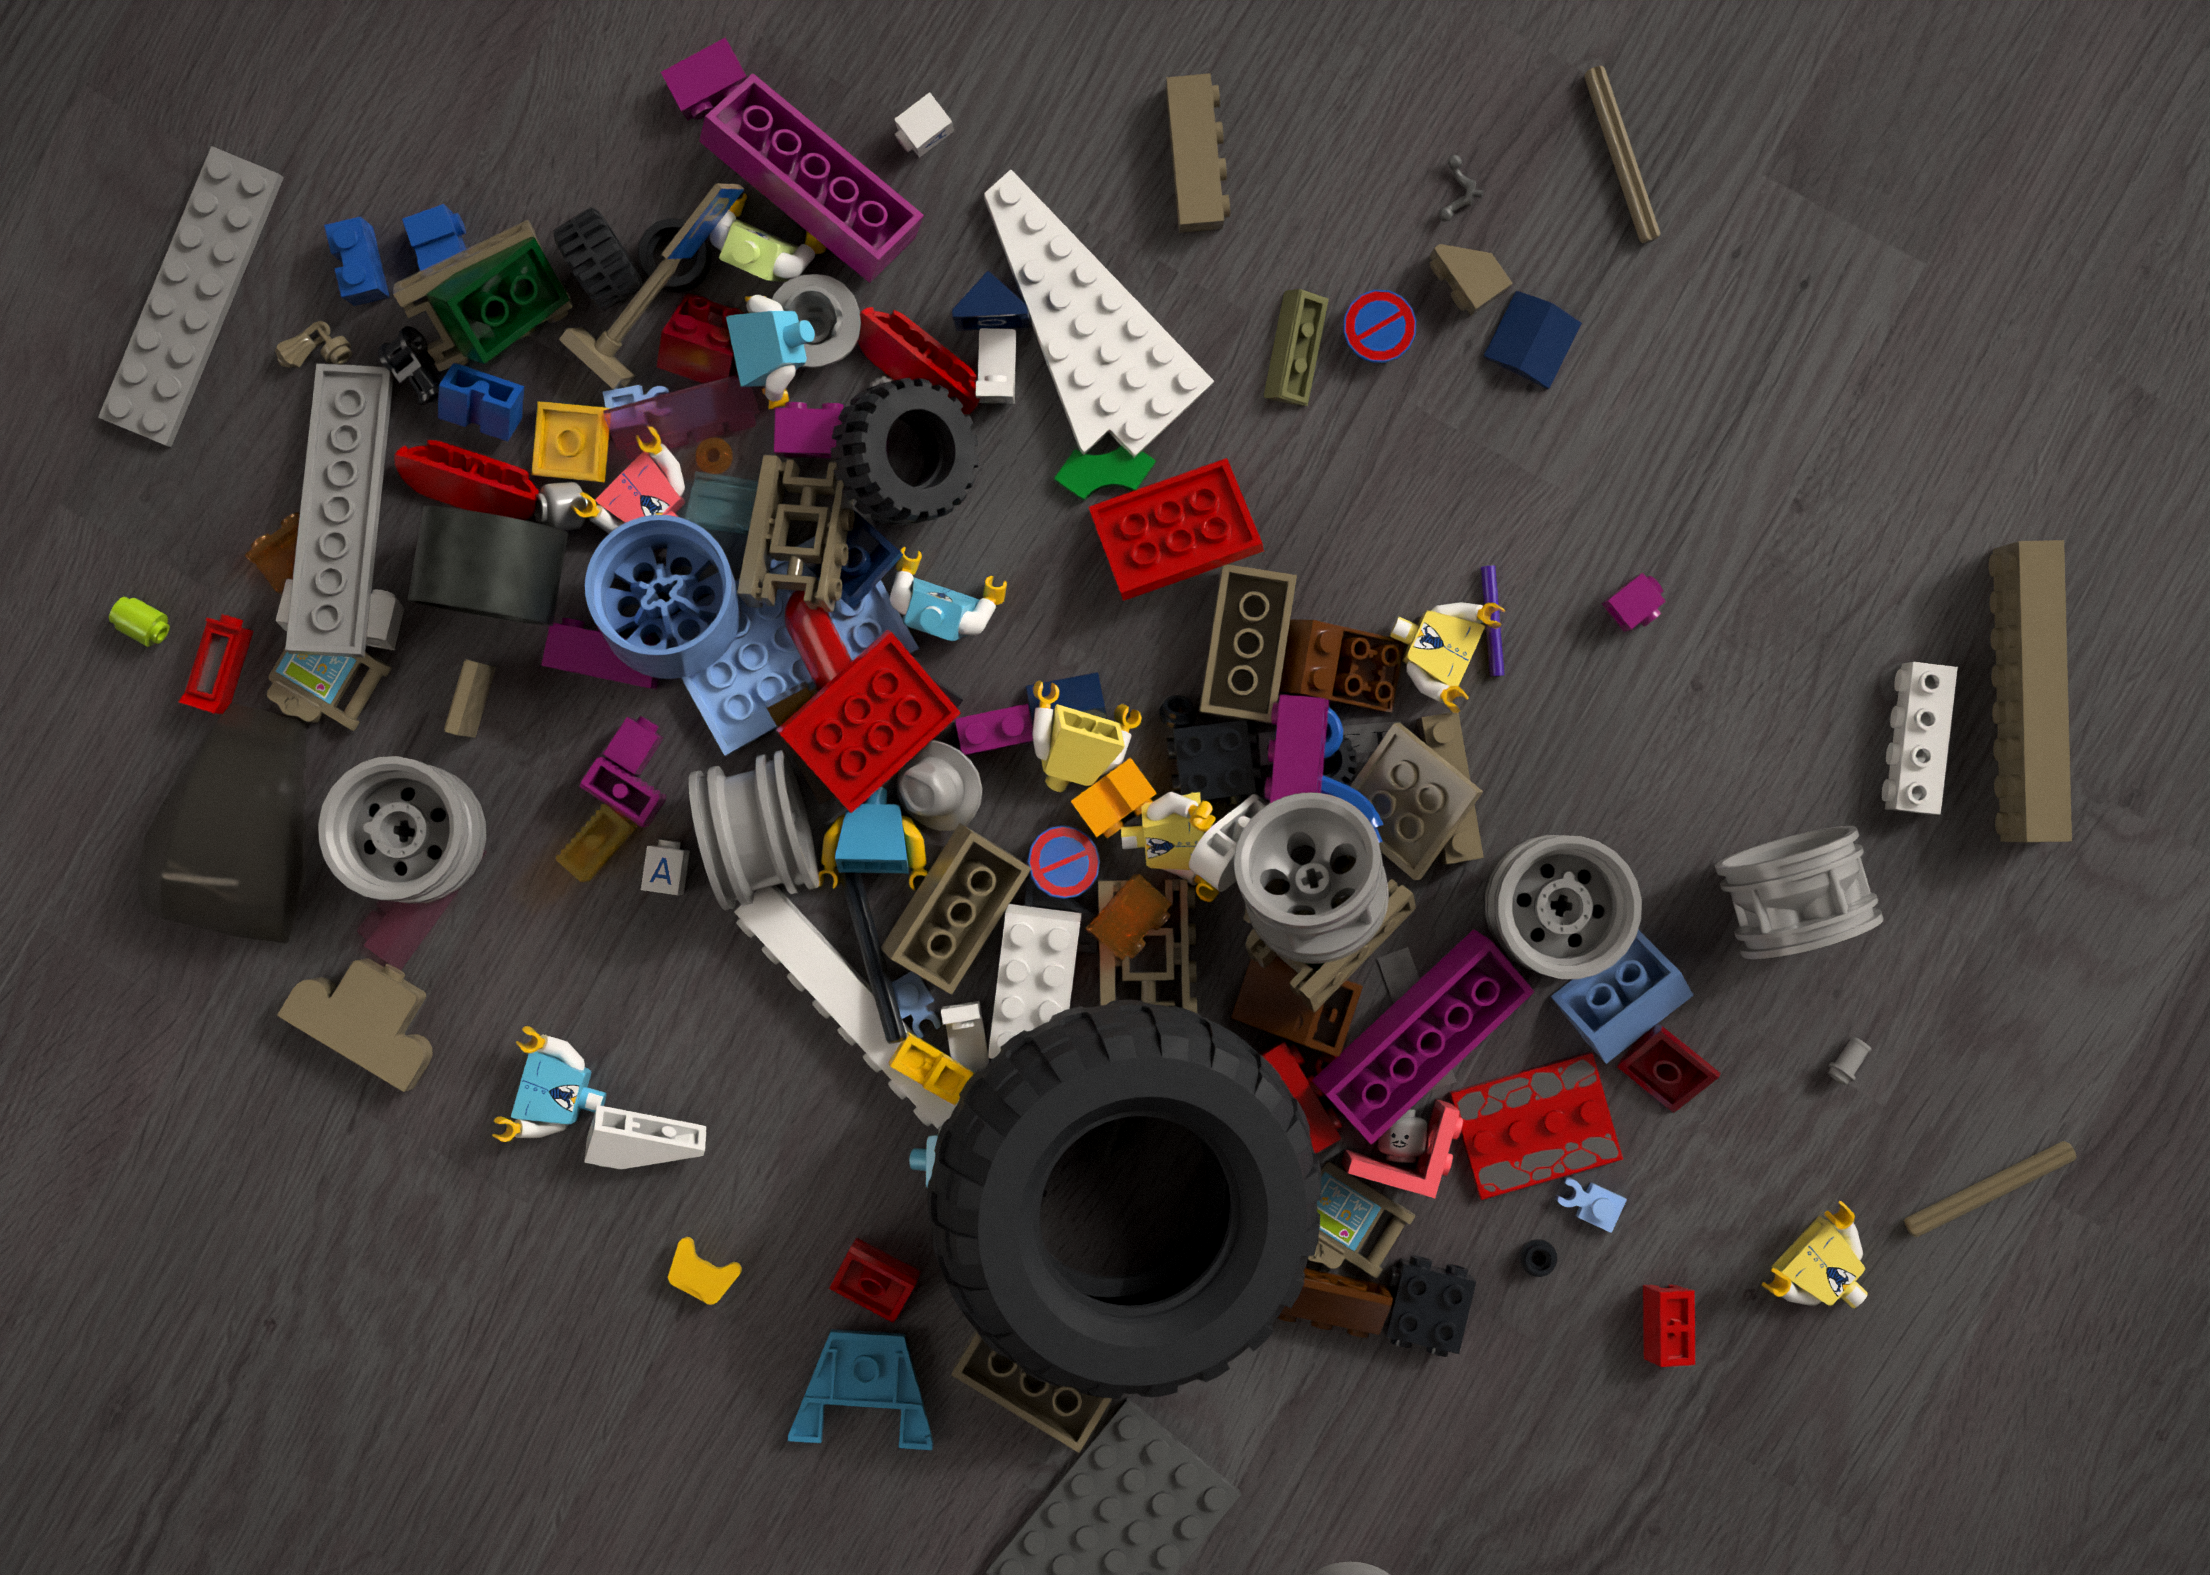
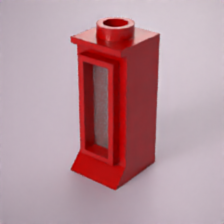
(217, 664)

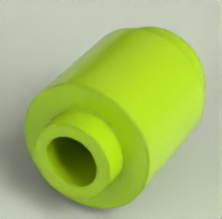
(139, 621)

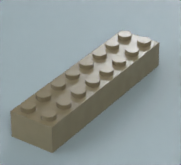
(2031, 692)

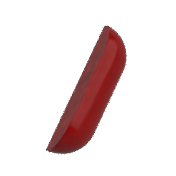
(909, 352)
(467, 479)
(815, 640)

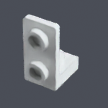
(996, 366)
(966, 1034)

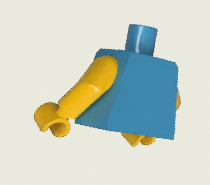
(873, 841)

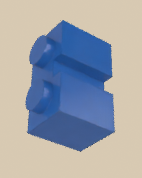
(435, 235)
(362, 273)
(481, 399)

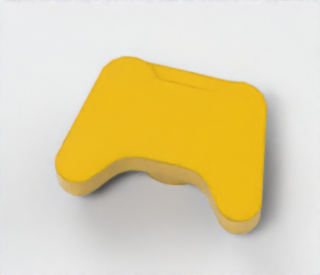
(700, 1276)

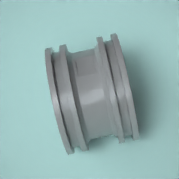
(347, 827)
(753, 830)
(1601, 939)

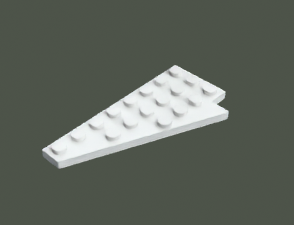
(1100, 344)

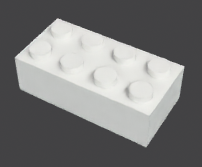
(1033, 970)

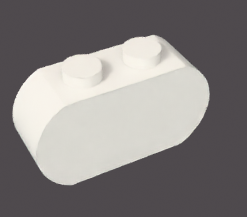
(1216, 849)

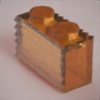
(1129, 917)

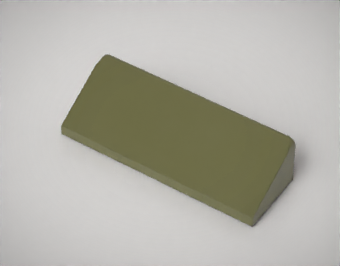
(1296, 347)

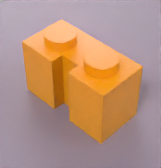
(1114, 798)

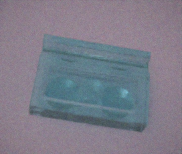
(722, 502)

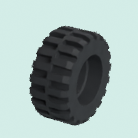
(945, 442)

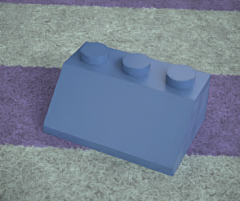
(1624, 999)

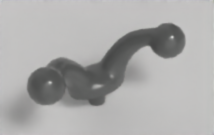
(1446, 213)

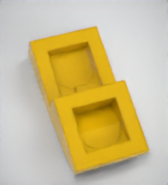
(930, 1068)

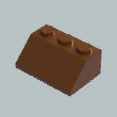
(1341, 1302)

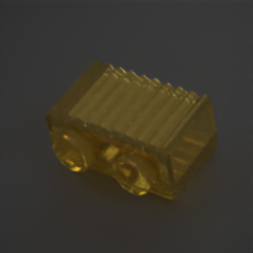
(596, 843)

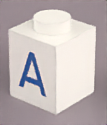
(923, 126)
(665, 868)

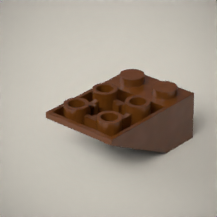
(1341, 665)
(1272, 1006)

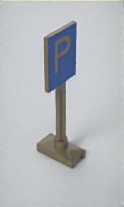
(600, 353)

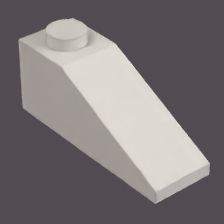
(636, 1139)

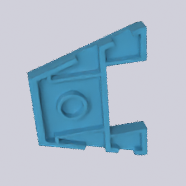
(864, 1372)

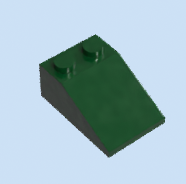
(498, 299)

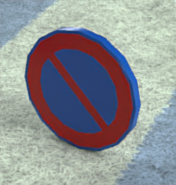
(1379, 326)
(1063, 862)

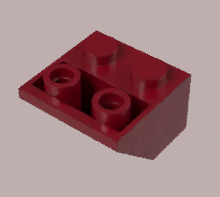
(698, 341)

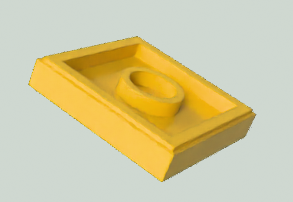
(570, 442)

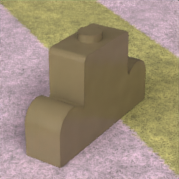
(365, 1020)

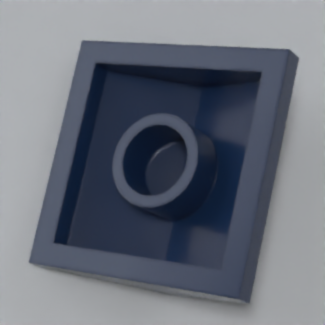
(1532, 338)
(868, 561)

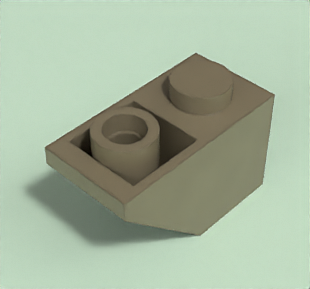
(1471, 275)

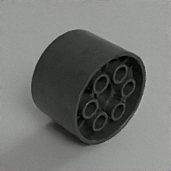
(487, 565)

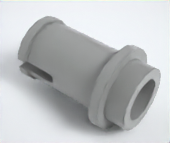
(1849, 1061)

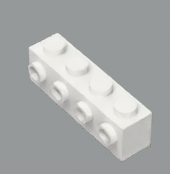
(1919, 738)

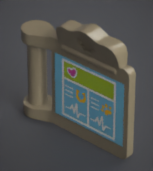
(315, 684)
(1347, 1217)

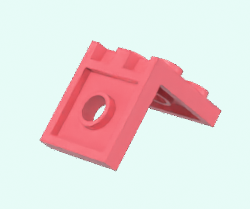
(1434, 1163)

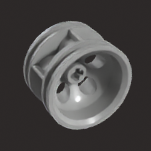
(1333, 831)
(1799, 893)

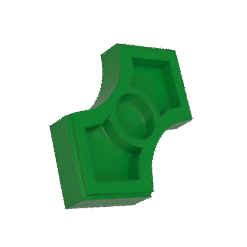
(1089, 473)

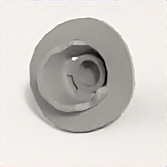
(830, 311)
(940, 787)

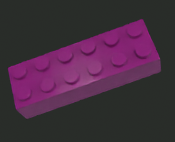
(810, 177)
(1423, 1035)

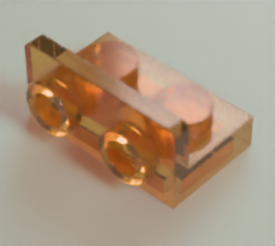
(277, 552)

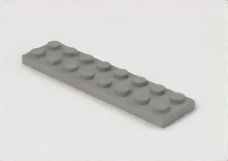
(191, 296)
(339, 511)

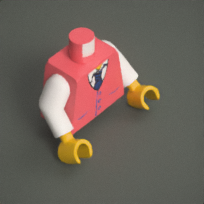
(643, 489)

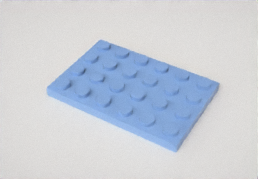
(766, 662)

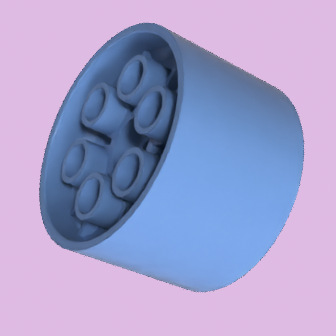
(630, 552)

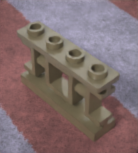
(418, 285)
(770, 530)
(1176, 952)
(1318, 987)

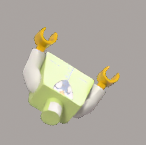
(761, 251)

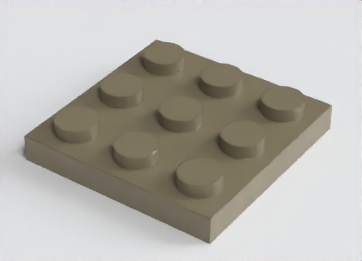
(1416, 797)

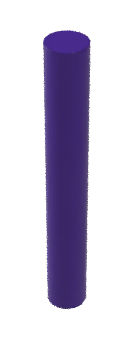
(1494, 639)

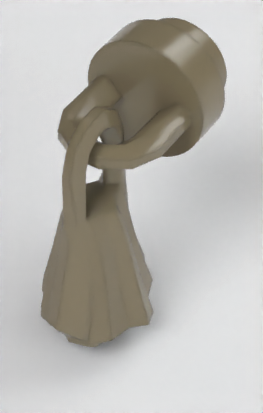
(296, 349)

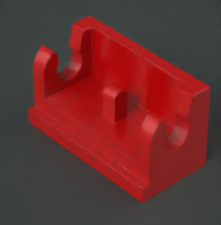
(1669, 1325)

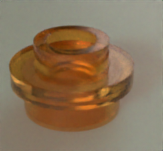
(722, 463)

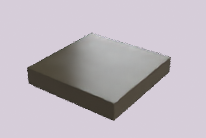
(469, 699)

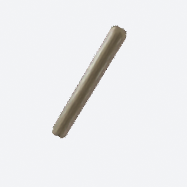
(1622, 154)
(1990, 1189)

